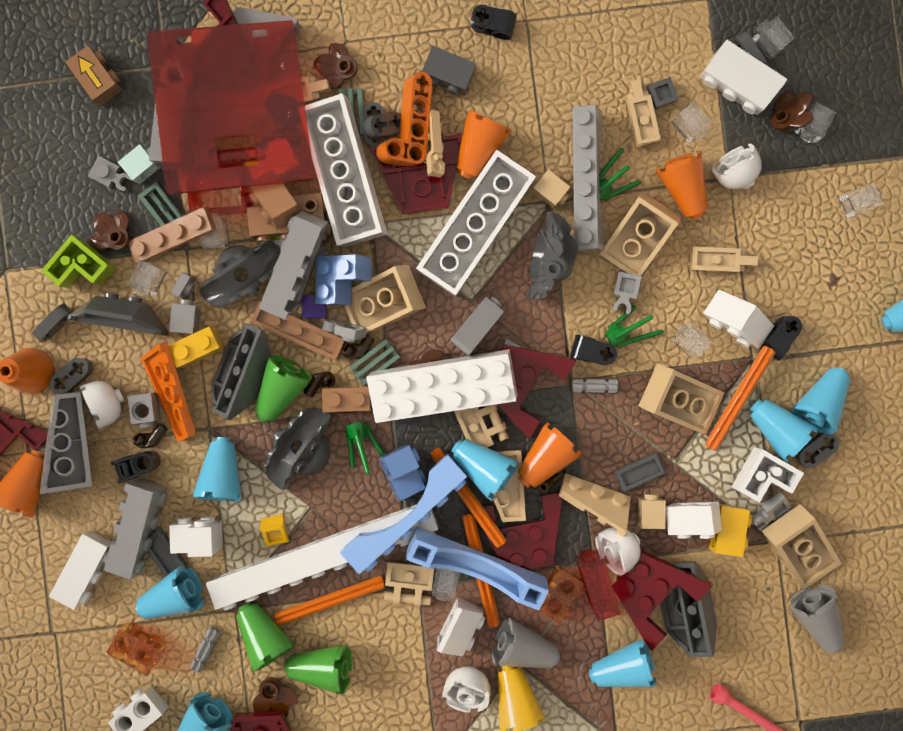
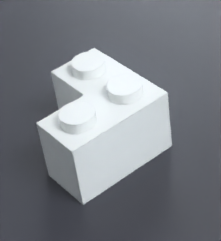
(739, 318)
(761, 471)
(197, 537)

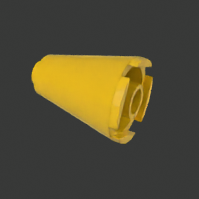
(517, 701)

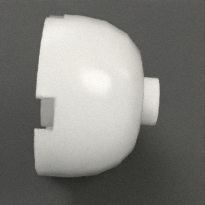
(738, 168)
(102, 402)
(620, 551)
(467, 689)

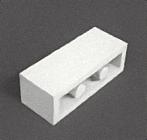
(81, 570)

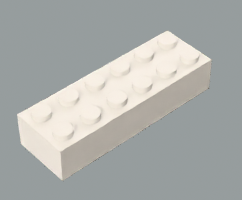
(343, 172)
(476, 223)
(442, 386)

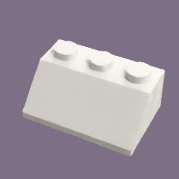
(742, 78)

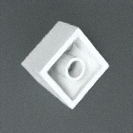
(459, 628)

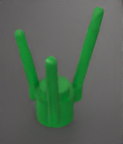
(605, 185)
(618, 335)
(356, 434)

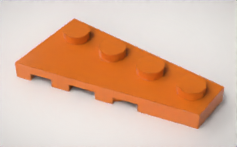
(166, 383)

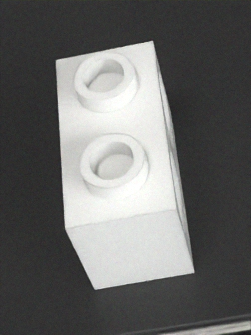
(140, 716)

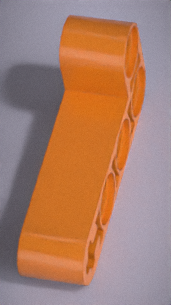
(416, 91)

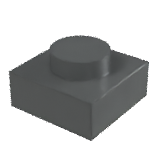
(662, 93)

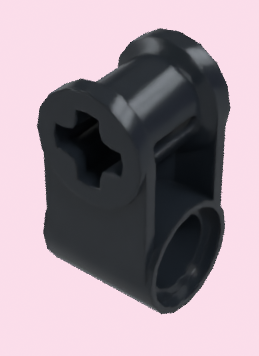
(496, 22)
(780, 339)
(589, 350)
(132, 465)

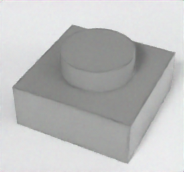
(184, 286)

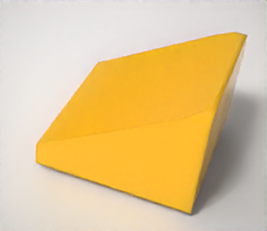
(274, 530)

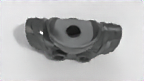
(552, 256)
(224, 288)
(312, 455)

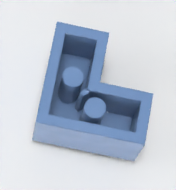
(336, 276)
(402, 473)

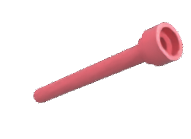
(721, 695)

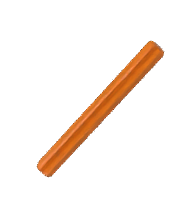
(740, 398)
(475, 507)
(485, 589)
(329, 600)

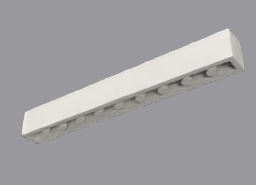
(299, 563)

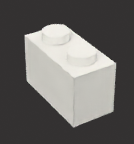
(693, 519)

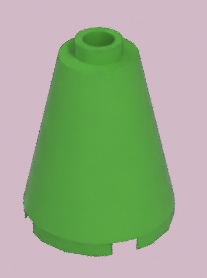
(279, 387)
(261, 636)
(322, 668)

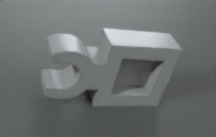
(108, 174)
(627, 288)
(348, 331)
(772, 510)

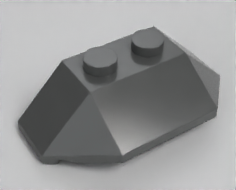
(119, 314)
(240, 372)
(689, 621)

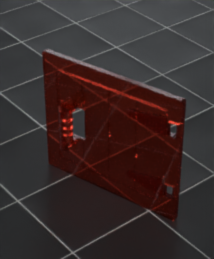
(225, 89)

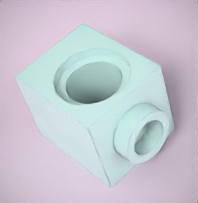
(137, 164)

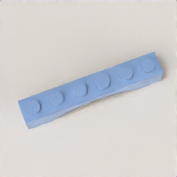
(368, 546)
(439, 552)

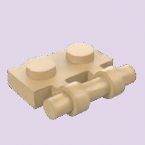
(475, 428)
(408, 576)

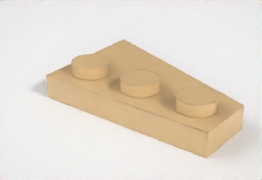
(511, 500)
(604, 503)

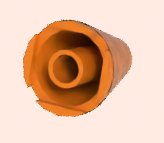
(479, 143)
(686, 183)
(27, 370)
(546, 457)
(22, 484)

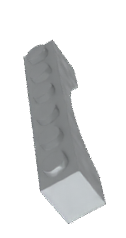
(586, 155)

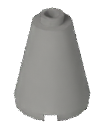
(820, 616)
(523, 647)

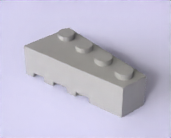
(293, 265)
(66, 449)
(134, 527)

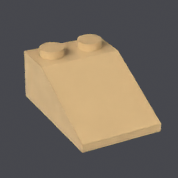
(640, 235)
(385, 299)
(681, 399)
(802, 546)

